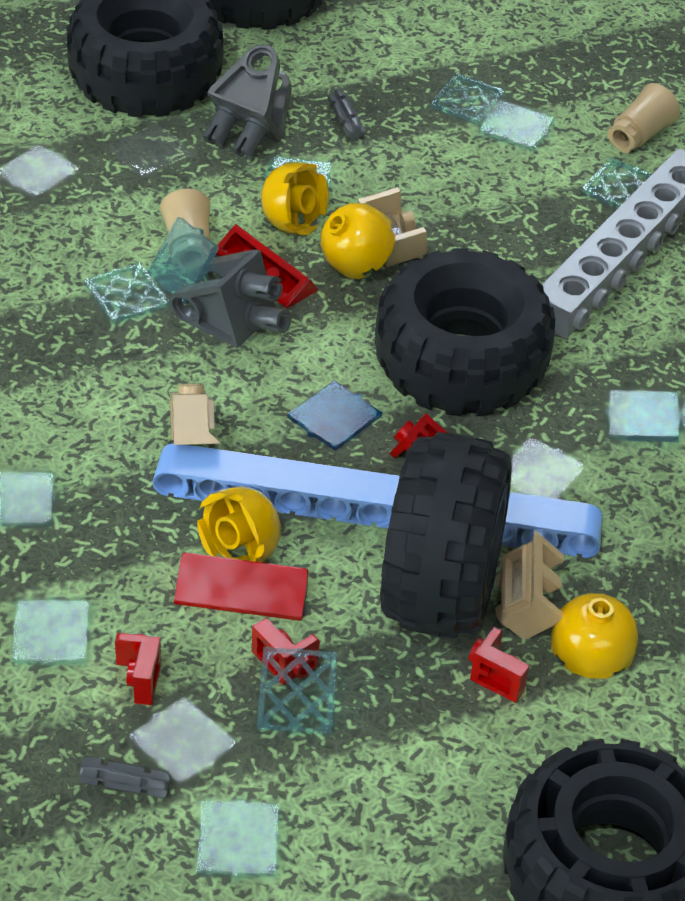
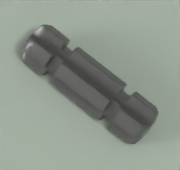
(346, 114)
(125, 776)

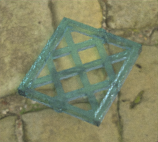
(478, 86)
(633, 172)
(114, 276)
(294, 726)

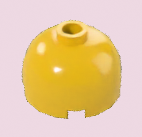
(294, 190)
(357, 239)
(239, 518)
(595, 636)

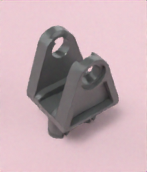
(250, 102)
(235, 302)

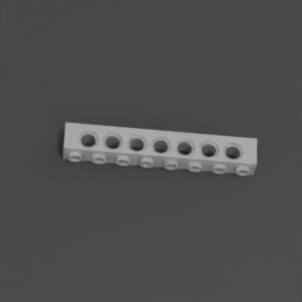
(618, 247)

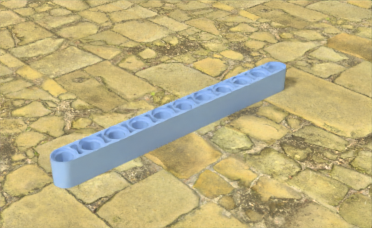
(358, 495)

